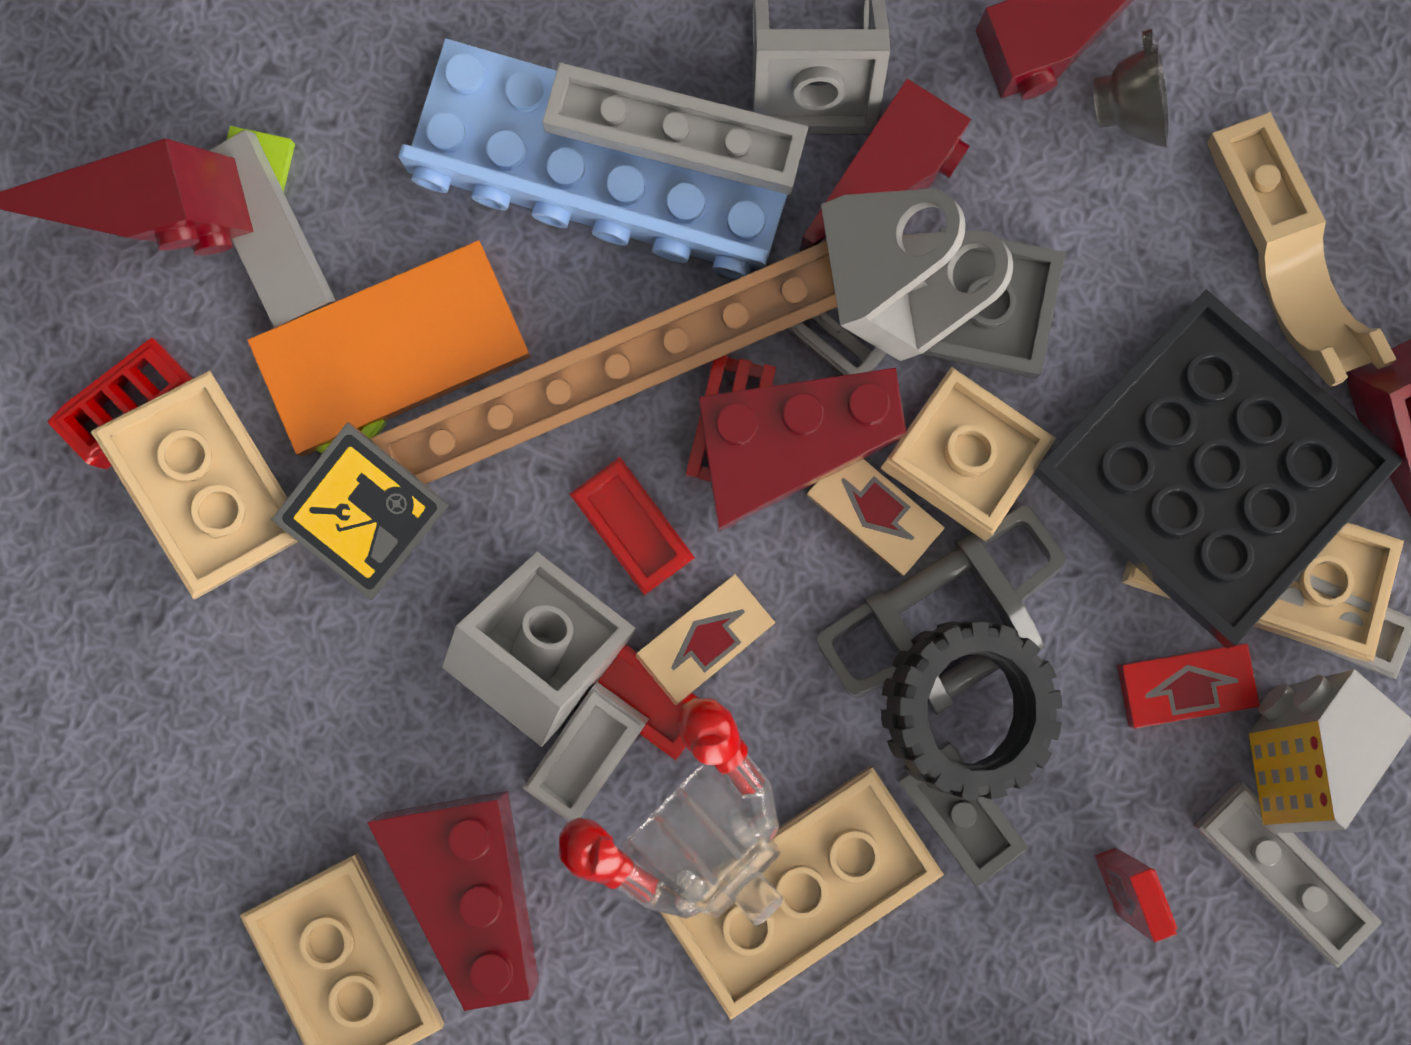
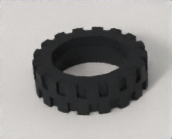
(1033, 709)

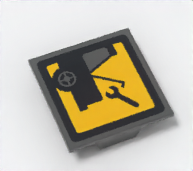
(360, 511)

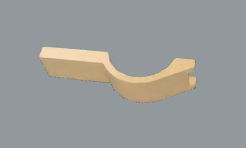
(1291, 250)

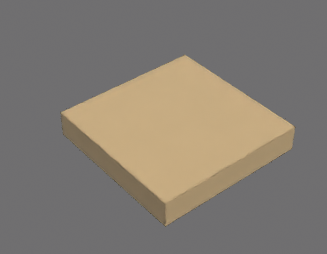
(968, 454)

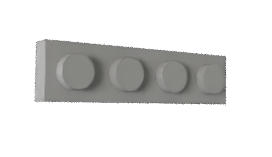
(674, 128)

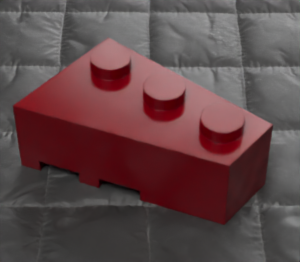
(793, 435)
(466, 892)

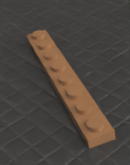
(614, 366)

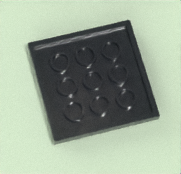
(1218, 468)

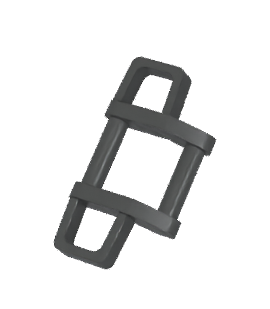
(968, 555)

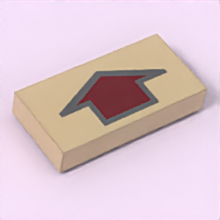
(877, 514)
(705, 639)

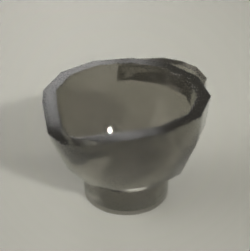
(1136, 95)

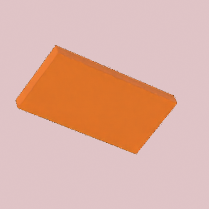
(389, 348)

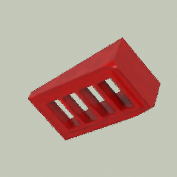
(88, 403)

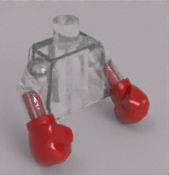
(702, 841)

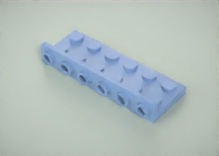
(489, 137)

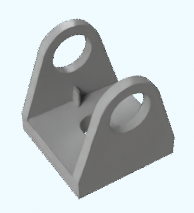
(847, 59)
(900, 285)

